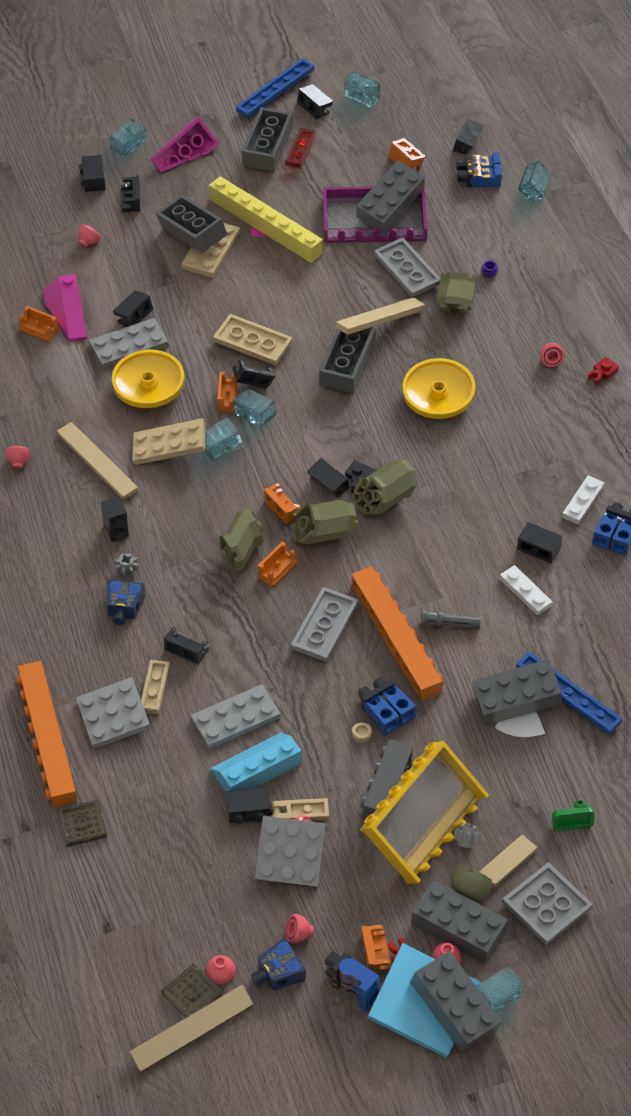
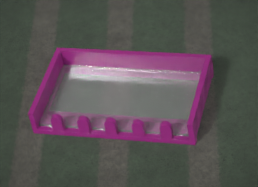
(343, 225)

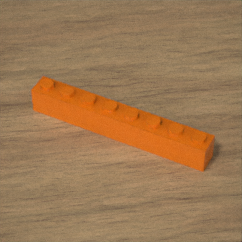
(397, 633)
(47, 734)

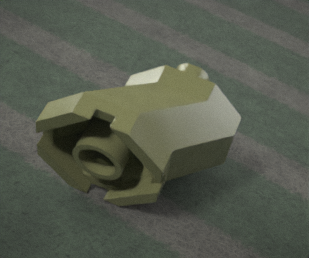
(456, 292)
(384, 488)
(324, 522)
(241, 539)

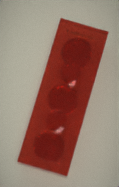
(300, 148)

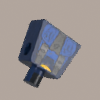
(124, 600)
(279, 967)

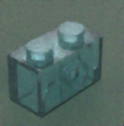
(362, 89)
(127, 137)
(534, 181)
(254, 407)
(221, 438)
(501, 989)

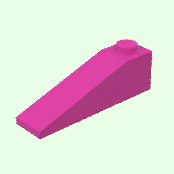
(189, 143)
(64, 302)

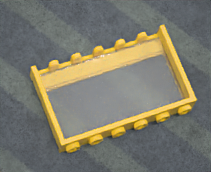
(423, 810)

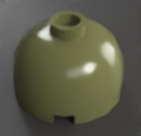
(471, 883)

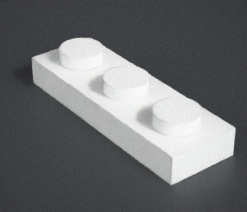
(583, 500)
(526, 590)

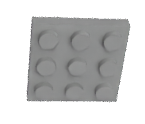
(113, 713)
(290, 851)
(547, 903)

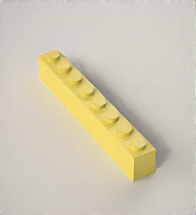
(266, 219)

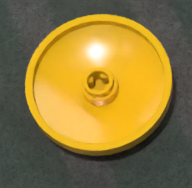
(148, 378)
(438, 388)

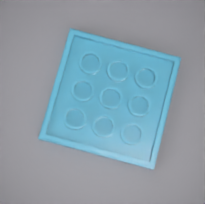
(402, 1008)

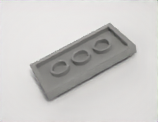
(407, 267)
(116, 345)
(324, 624)
(235, 716)

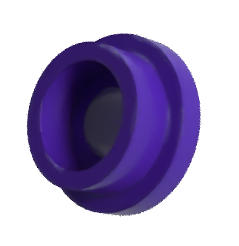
(489, 268)

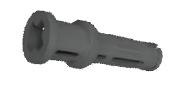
(440, 619)

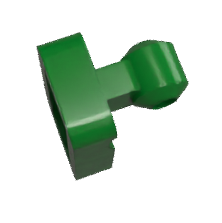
(573, 818)

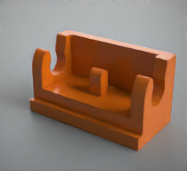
(406, 153)
(38, 324)
(226, 393)
(280, 503)
(276, 565)
(375, 948)

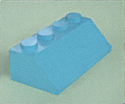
(258, 763)

